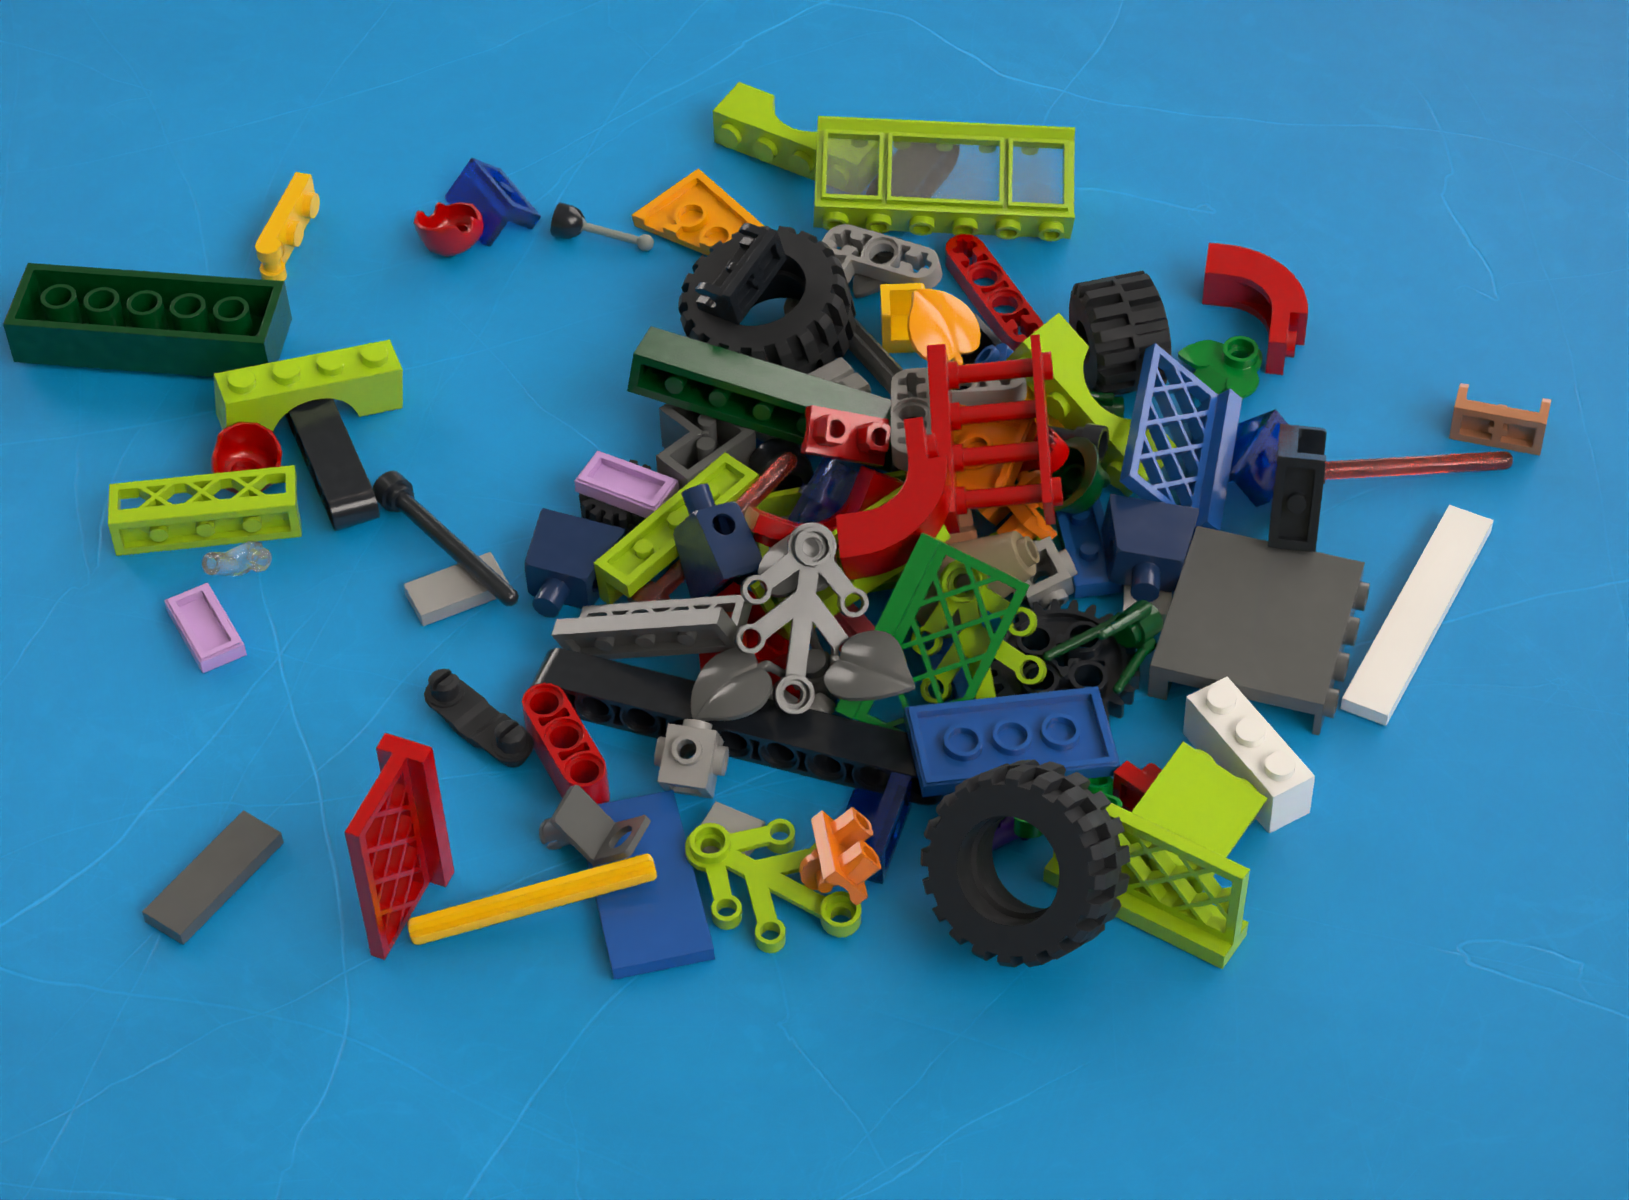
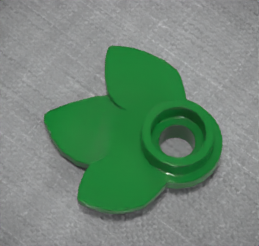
(1225, 365)

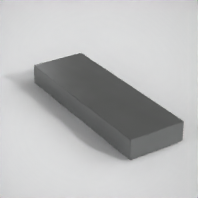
(212, 877)

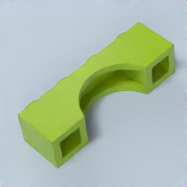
(749, 125)
(359, 375)
(1070, 399)

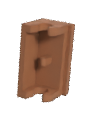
(1498, 424)

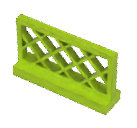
(1175, 909)

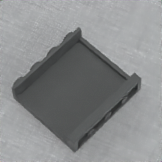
(1263, 621)

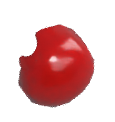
(450, 228)
(245, 448)

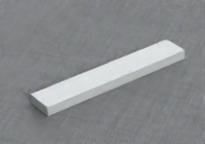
(1416, 615)

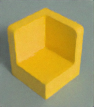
(895, 309)

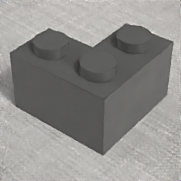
(696, 441)

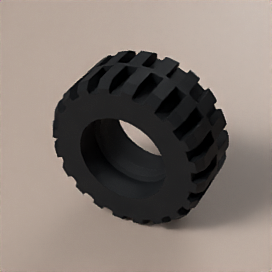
(802, 339)
(968, 884)

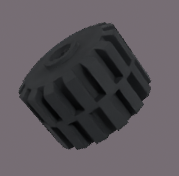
(1118, 322)

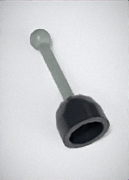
(570, 222)

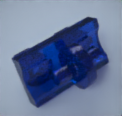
(825, 492)

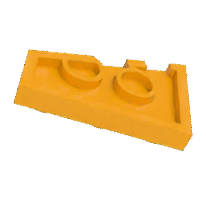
(694, 214)

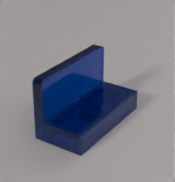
(494, 197)
(1256, 456)
(887, 816)

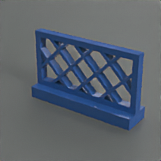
(1205, 458)

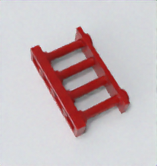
(950, 416)

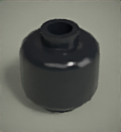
(770, 451)

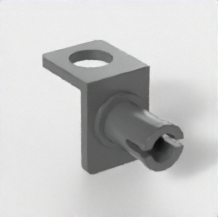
(590, 830)

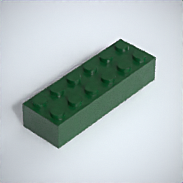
(145, 320)

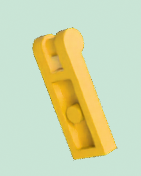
(286, 226)

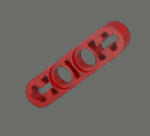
(987, 298)

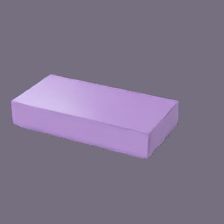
(625, 484)
(205, 627)

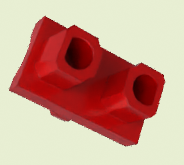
(846, 436)

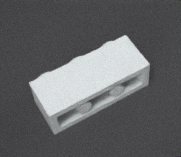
(1248, 747)

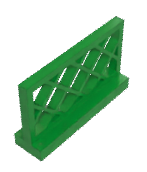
(908, 599)

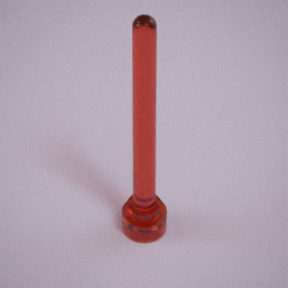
(1417, 465)
(751, 497)

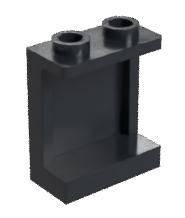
(1297, 488)

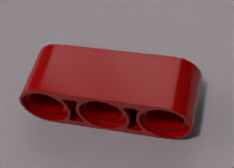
(564, 742)

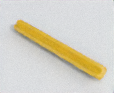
(531, 899)

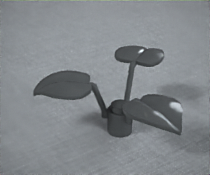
(867, 668)

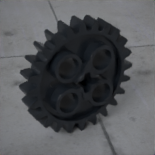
(1091, 666)

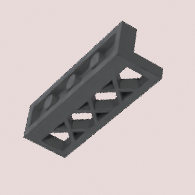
(654, 627)

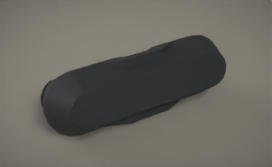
(477, 720)

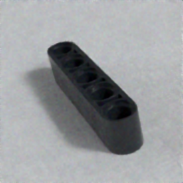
(333, 463)

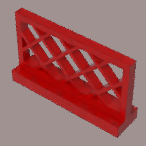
(398, 840)

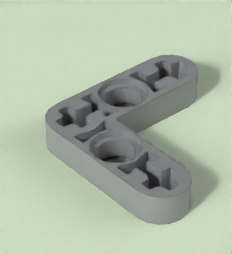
(871, 243)
(917, 380)

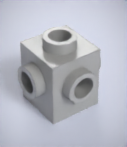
(1058, 568)
(696, 774)

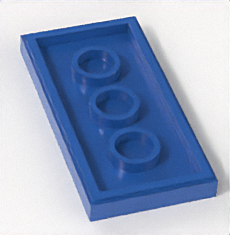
(980, 734)
(663, 919)

